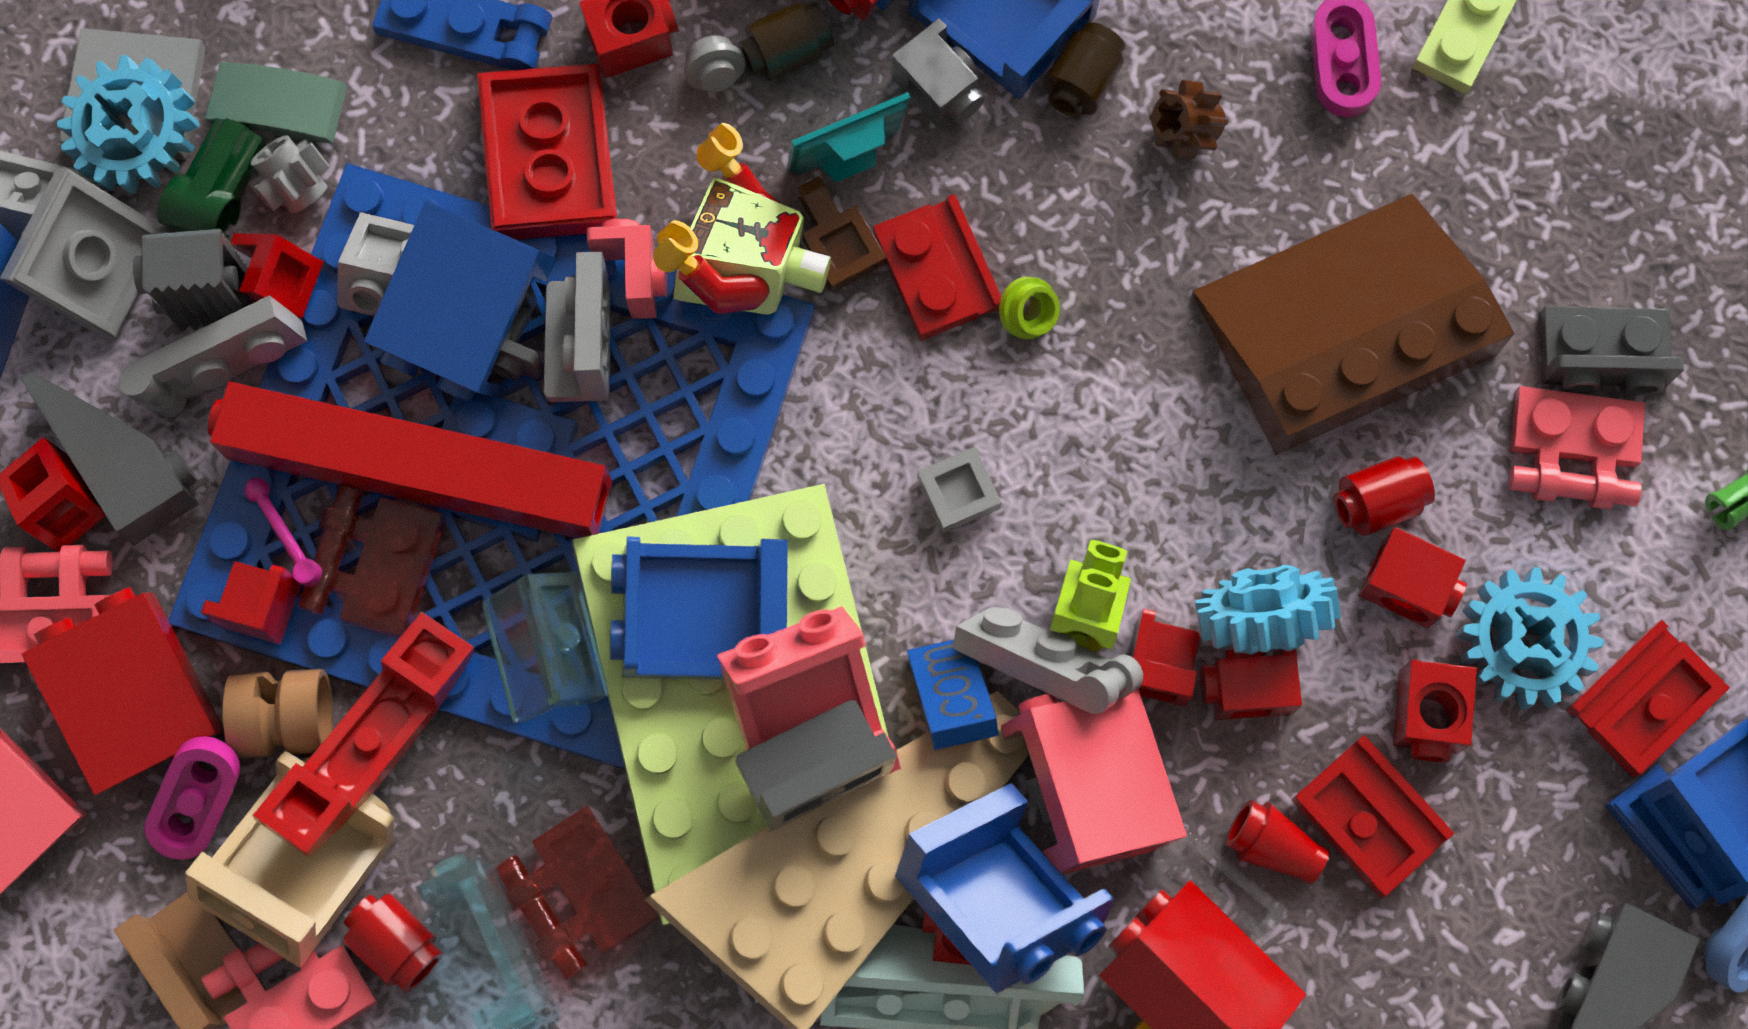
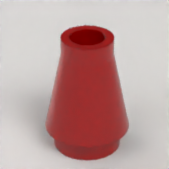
(1274, 842)

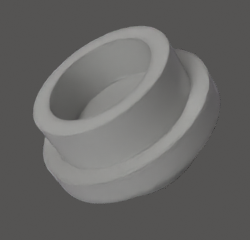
(713, 64)

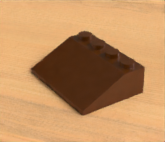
(1352, 321)

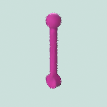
(305, 570)

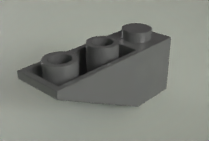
(1628, 973)

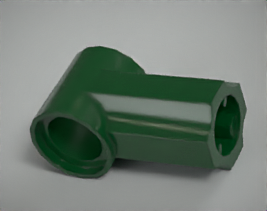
(214, 182)

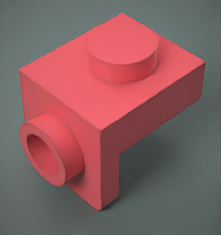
(635, 244)

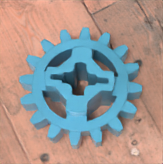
(99, 137)
(1268, 609)
(1548, 656)

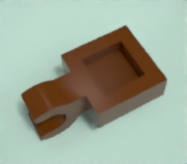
(839, 235)

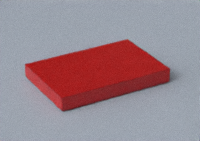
(546, 151)

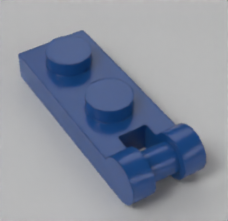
(467, 28)

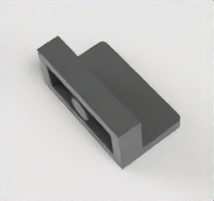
(814, 764)

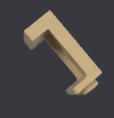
(278, 891)

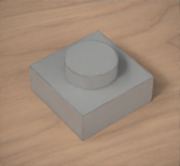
(959, 490)

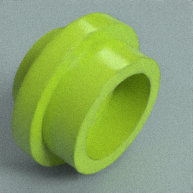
(1042, 312)

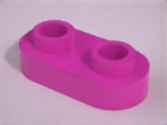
(1345, 59)
(195, 794)

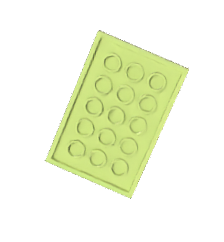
(683, 733)

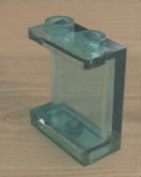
(529, 995)

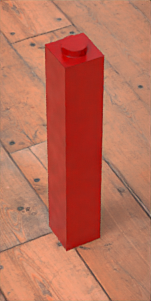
(410, 460)

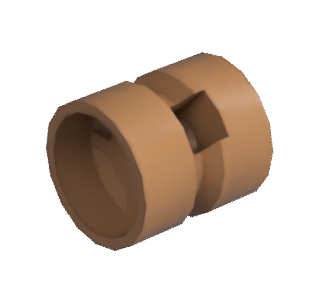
(276, 714)

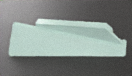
(908, 990)

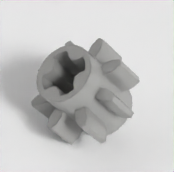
(289, 174)

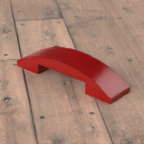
(369, 739)

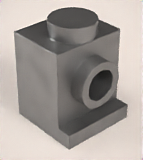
(937, 77)

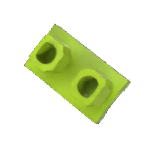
(1093, 597)

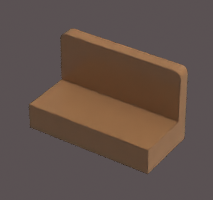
(174, 955)

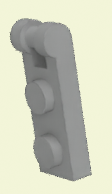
(212, 356)
(1047, 660)

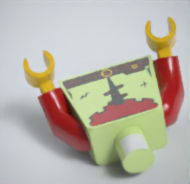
(740, 242)

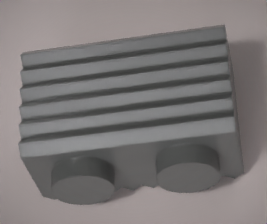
(191, 276)

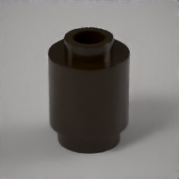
(786, 40)
(1085, 70)

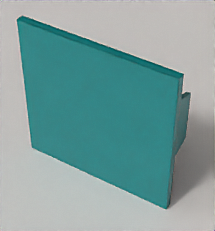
(850, 143)

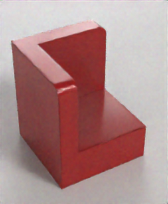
(277, 270)
(255, 602)
(1165, 658)

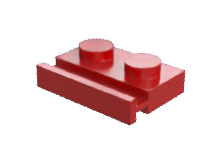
(937, 267)
(1647, 699)
(1372, 817)

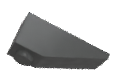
(123, 468)

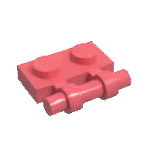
(1579, 429)
(26, 615)
(318, 996)

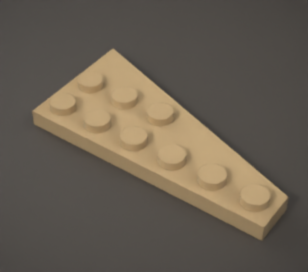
(814, 897)

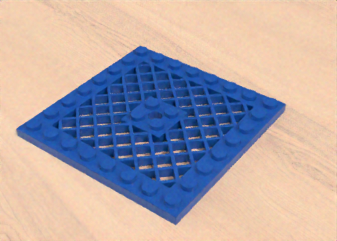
(722, 474)

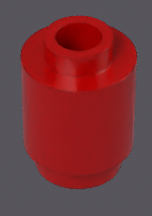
(1384, 494)
(391, 941)

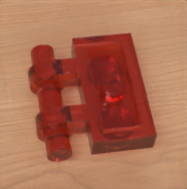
(390, 568)
(594, 881)

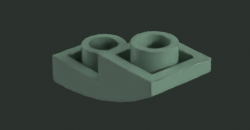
(277, 101)

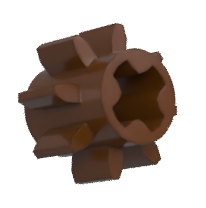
(1188, 119)

